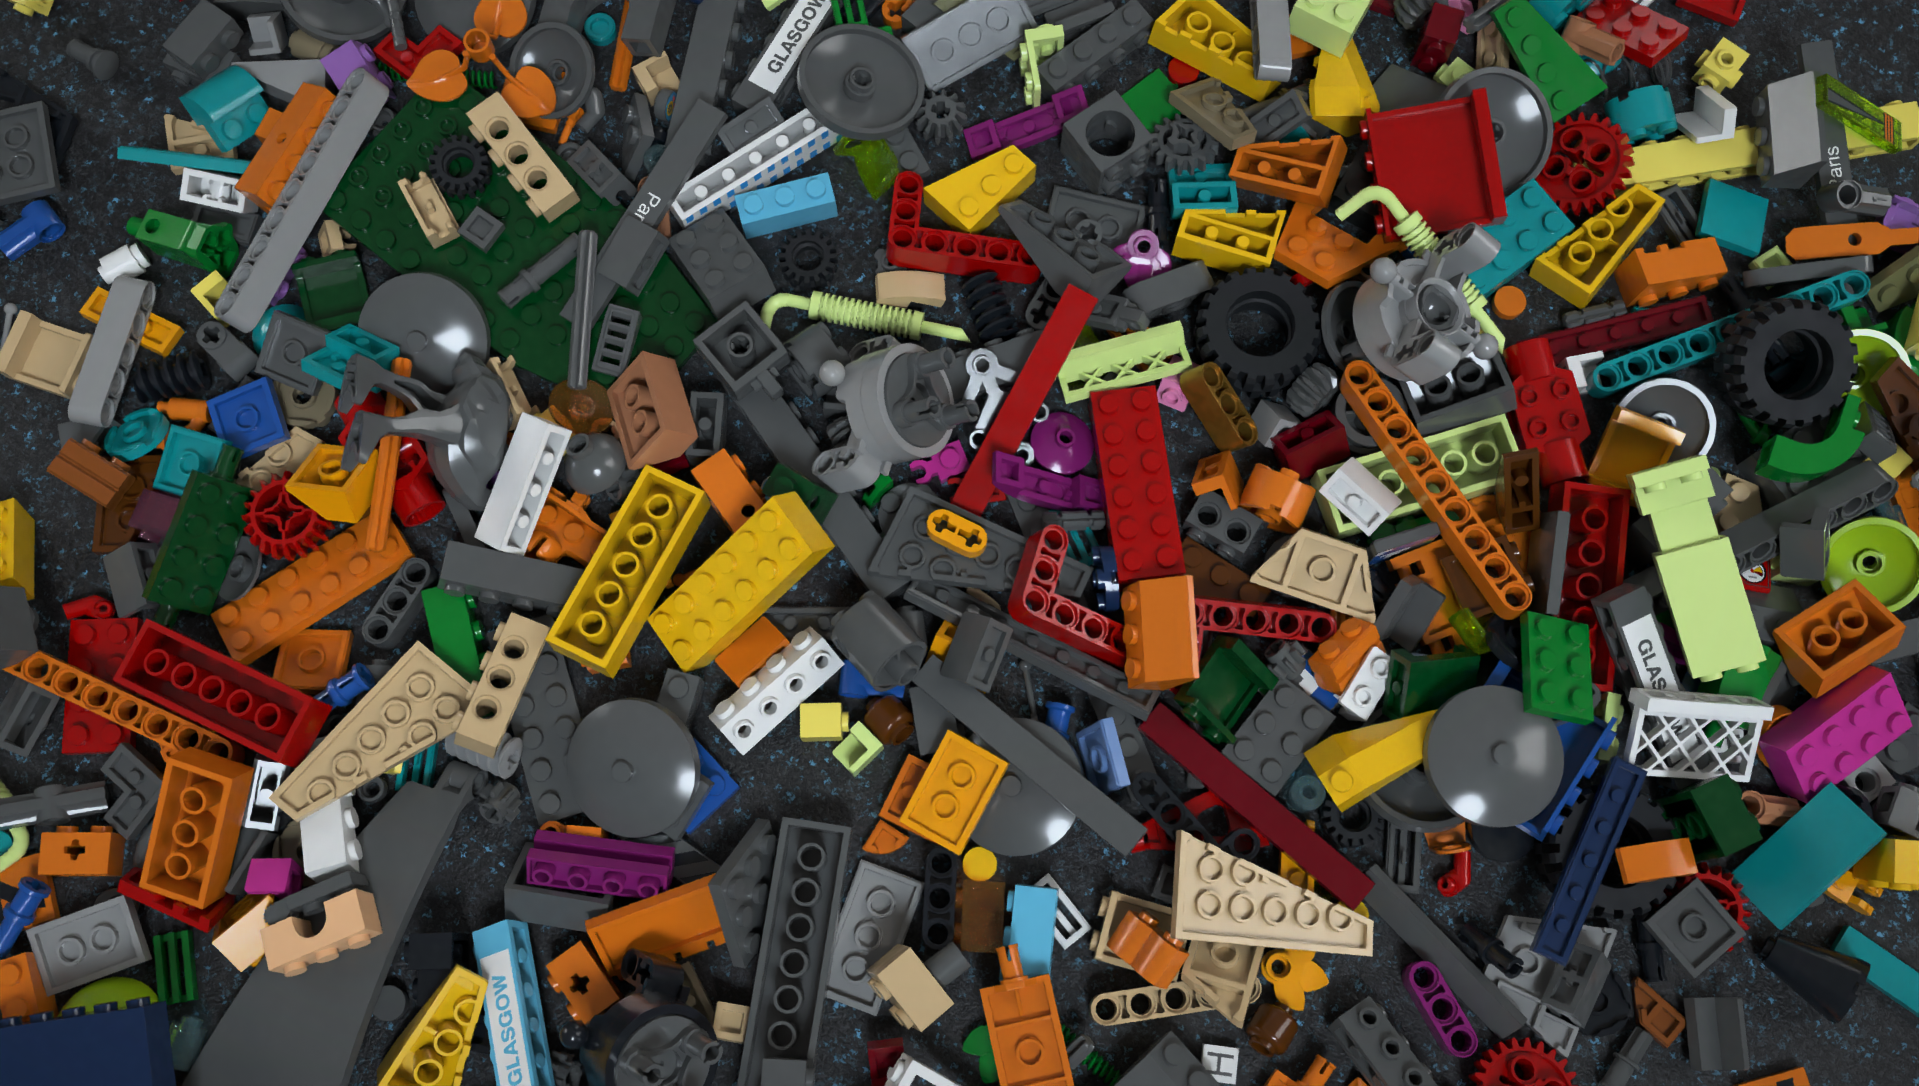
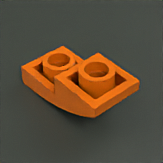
(1656, 861)

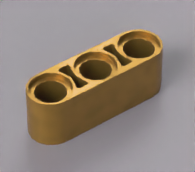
(1218, 407)

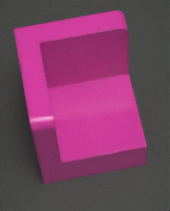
(274, 877)

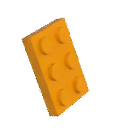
(954, 792)

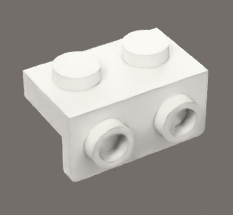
(1365, 686)

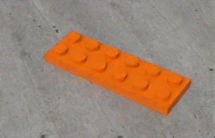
(308, 591)

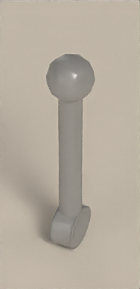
(10, 310)

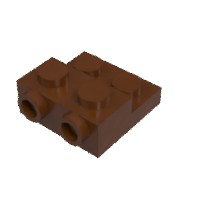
(1465, 589)

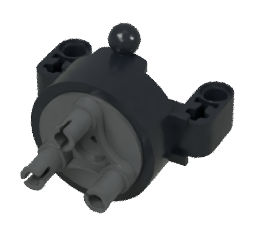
(648, 1035)

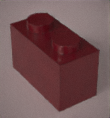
(1437, 37)
(1311, 445)

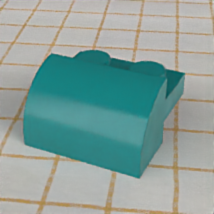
(227, 106)
(1202, 190)
(330, 362)

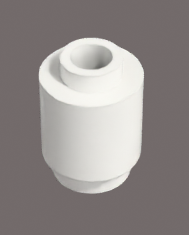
(124, 261)

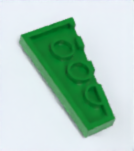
(1546, 58)

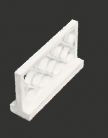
(1704, 708)

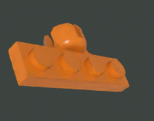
(562, 535)

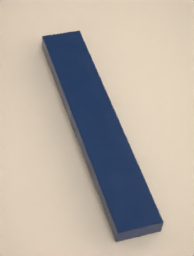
(1588, 861)

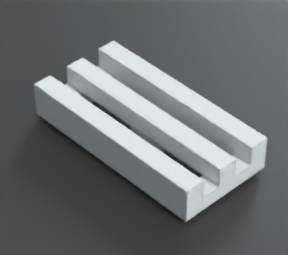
(1075, 935)

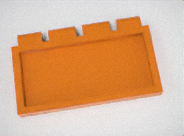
(661, 924)

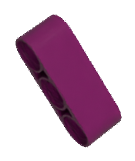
(1454, 1018)

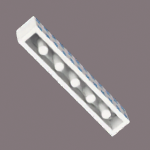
(753, 167)

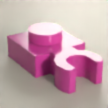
(945, 464)

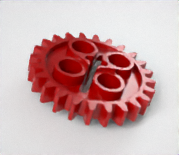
(1596, 139)
(1537, 1066)

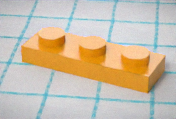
(159, 333)

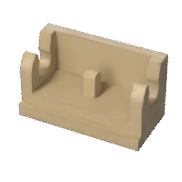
(430, 209)
(518, 399)

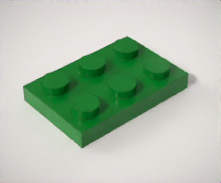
(1556, 668)

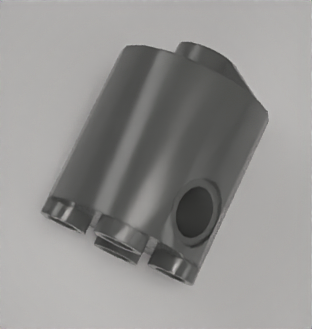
(878, 642)

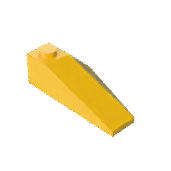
(1341, 91)
(1368, 757)
(439, 1036)

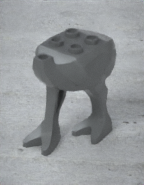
(461, 429)

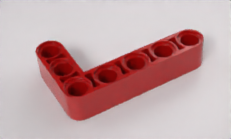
(949, 243)
(1046, 602)
(1266, 625)

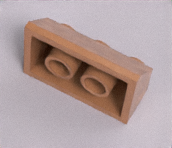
(651, 411)

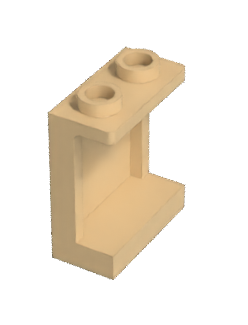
(43, 355)
(1113, 911)

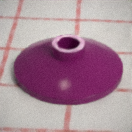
(1059, 456)

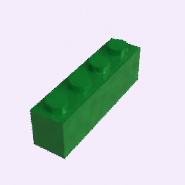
(455, 632)

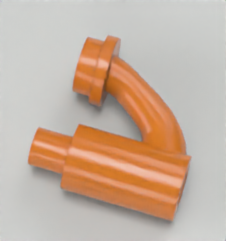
(185, 410)

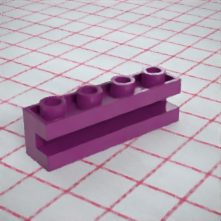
(599, 865)

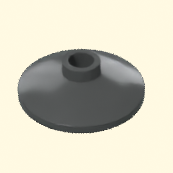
(242, 571)

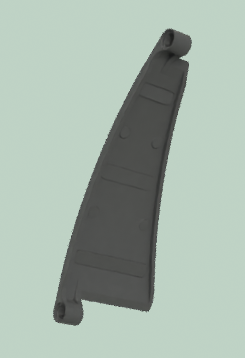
(315, 1022)

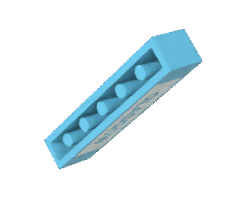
(513, 1005)

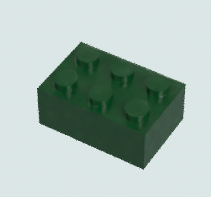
(1711, 817)

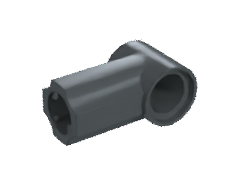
(1854, 198)
(947, 964)

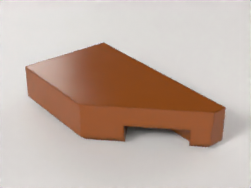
(1655, 1014)

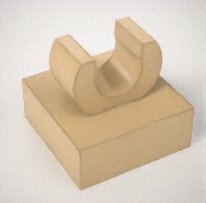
(331, 238)
(730, 1022)

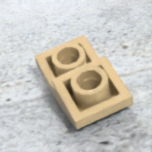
(904, 287)

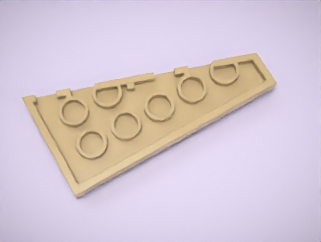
(390, 724)
(1243, 904)

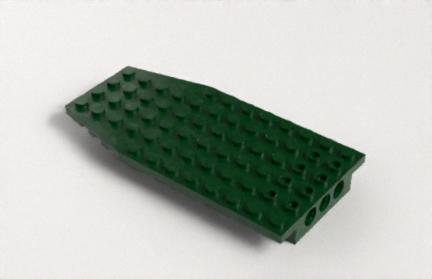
(380, 218)

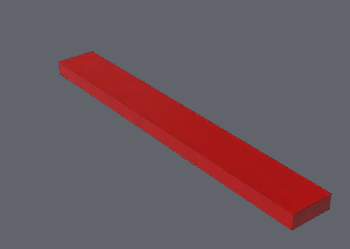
(1026, 396)

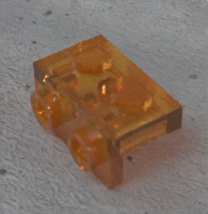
(981, 916)

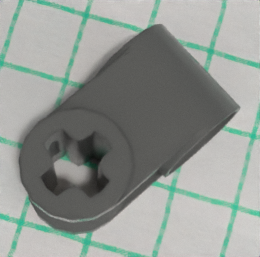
(229, 351)

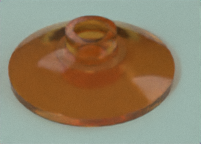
(592, 402)

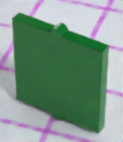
(1150, 100)

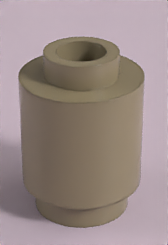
(307, 47)

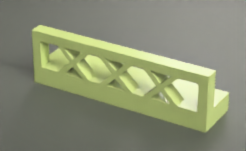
(1120, 356)

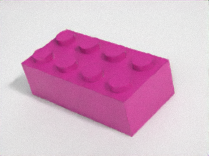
(1835, 733)

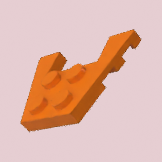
(1325, 251)

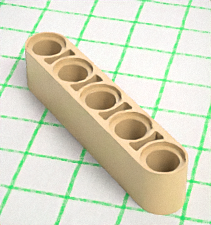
(1157, 1007)

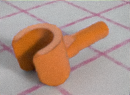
(570, 123)

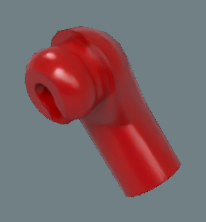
(91, 606)
(1458, 877)

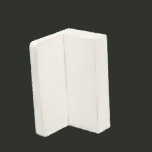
(1711, 119)
(1360, 496)

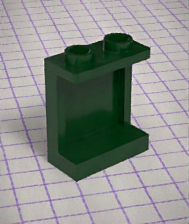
(332, 289)
(1427, 681)
(1226, 685)

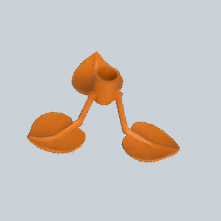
(441, 76)

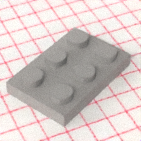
(88, 944)

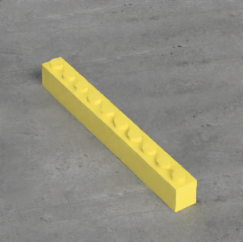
(1689, 163)

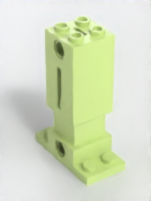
(1697, 569)

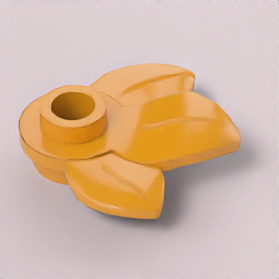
(1297, 976)

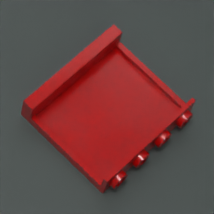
(1437, 163)

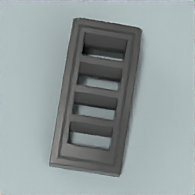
(616, 312)
(1878, 439)

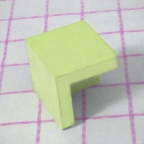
(858, 749)

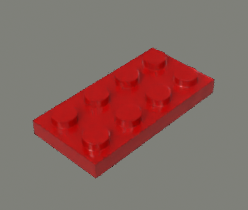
(98, 649)

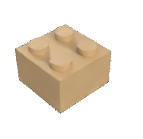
(908, 987)

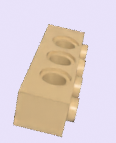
(496, 115)
(486, 734)

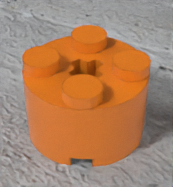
(1277, 498)

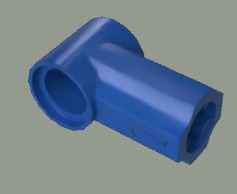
(37, 225)
(854, 685)

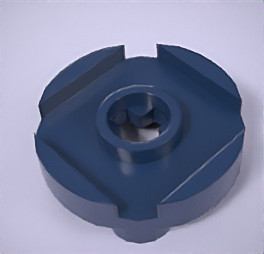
(1105, 578)

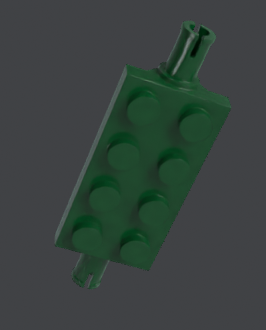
(200, 541)

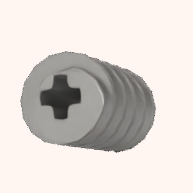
(502, 765)

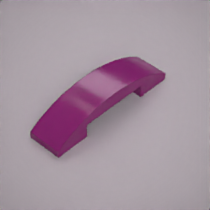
(1027, 127)
(1043, 487)

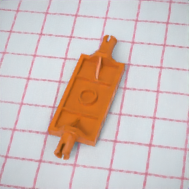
(1025, 1027)

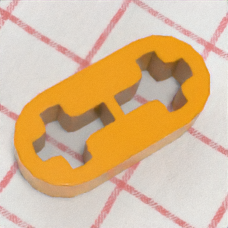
(953, 540)

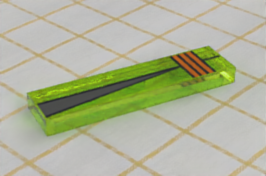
(1858, 114)

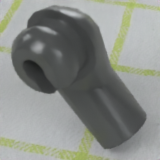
(594, 111)

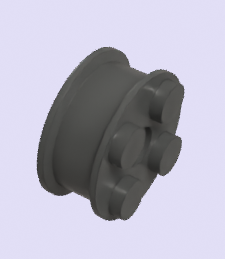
(1357, 435)

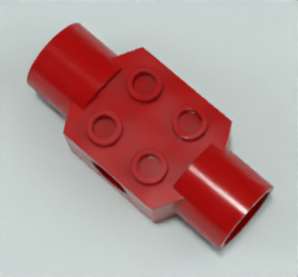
(1547, 412)
(415, 493)

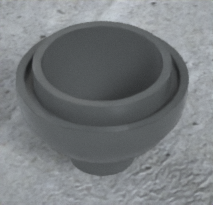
(593, 462)

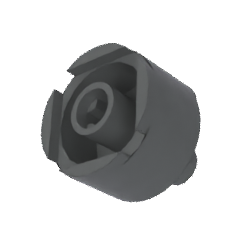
(807, 354)

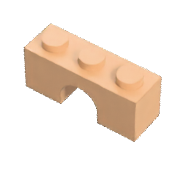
(349, 924)

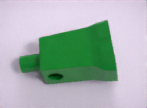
(187, 241)
(1741, 684)

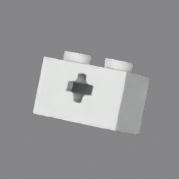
(214, 190)

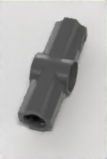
(54, 805)

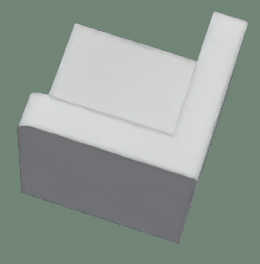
(1581, 367)

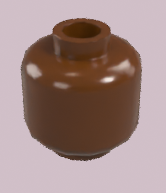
(889, 720)
(1271, 1029)

